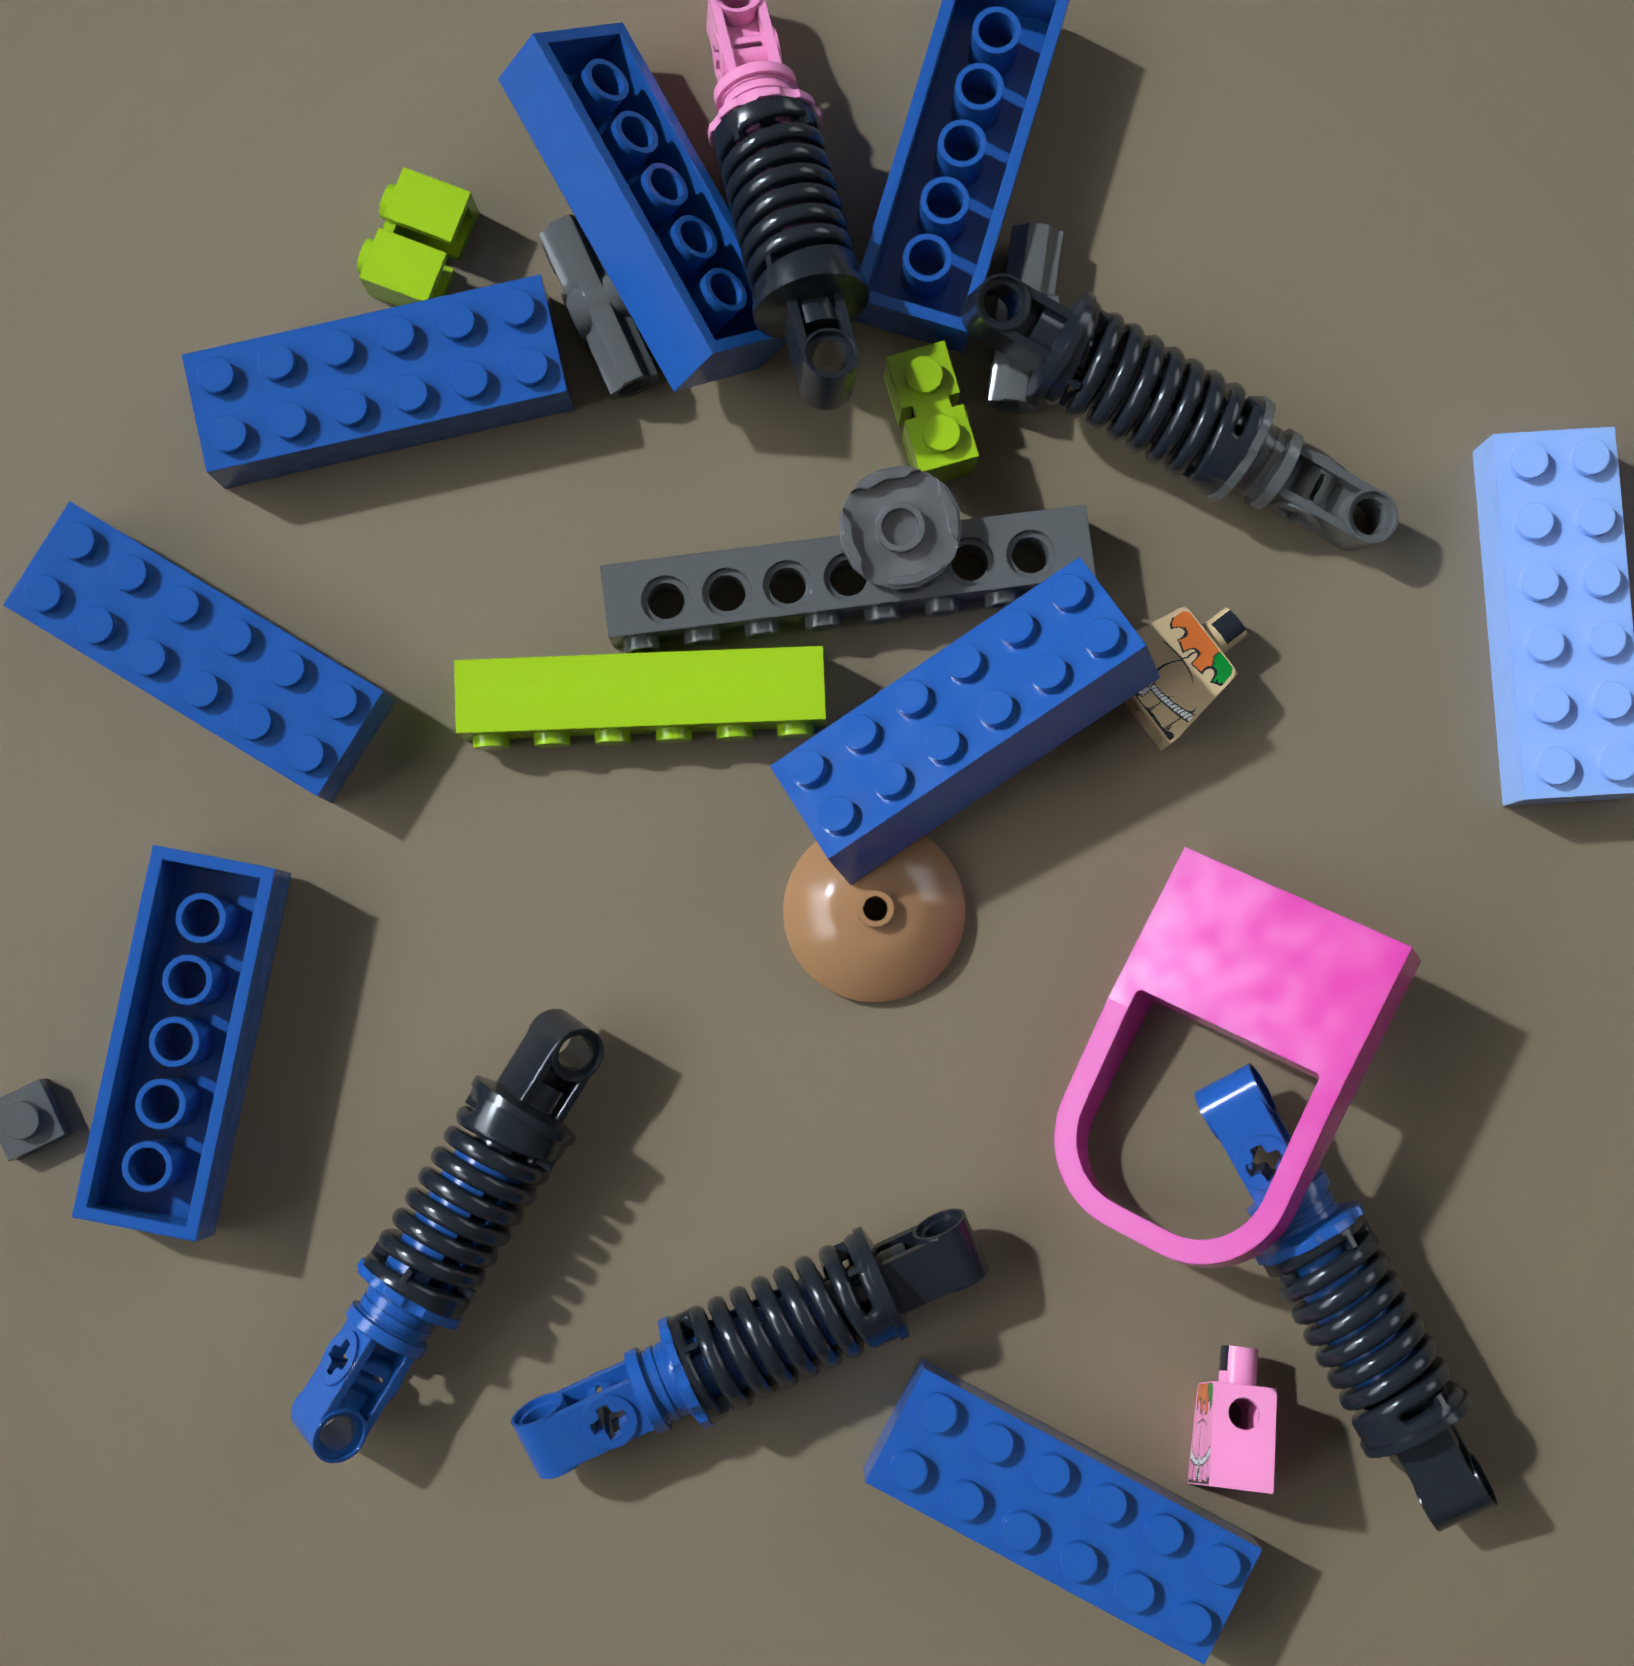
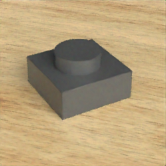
(30, 1119)

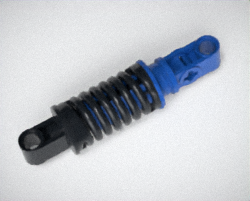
(440, 1252)
(1355, 1314)
(758, 1344)

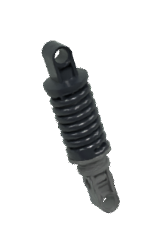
(1174, 411)

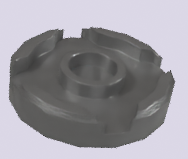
(900, 528)

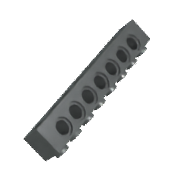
(632, 586)

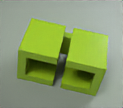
(421, 230)
(940, 434)

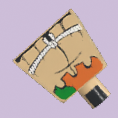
(1189, 669)

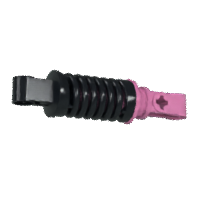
(784, 203)

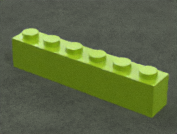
(640, 695)

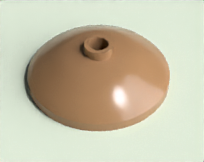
(880, 957)

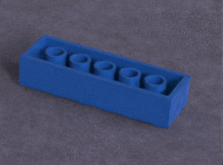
(957, 164)
(640, 199)
(377, 382)
(200, 652)
(965, 720)
(182, 1044)
(1062, 1510)

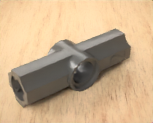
(1035, 260)
(598, 310)

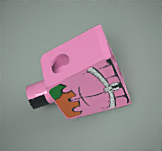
(1231, 1454)

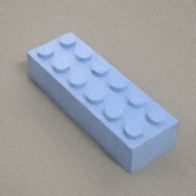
(1557, 614)

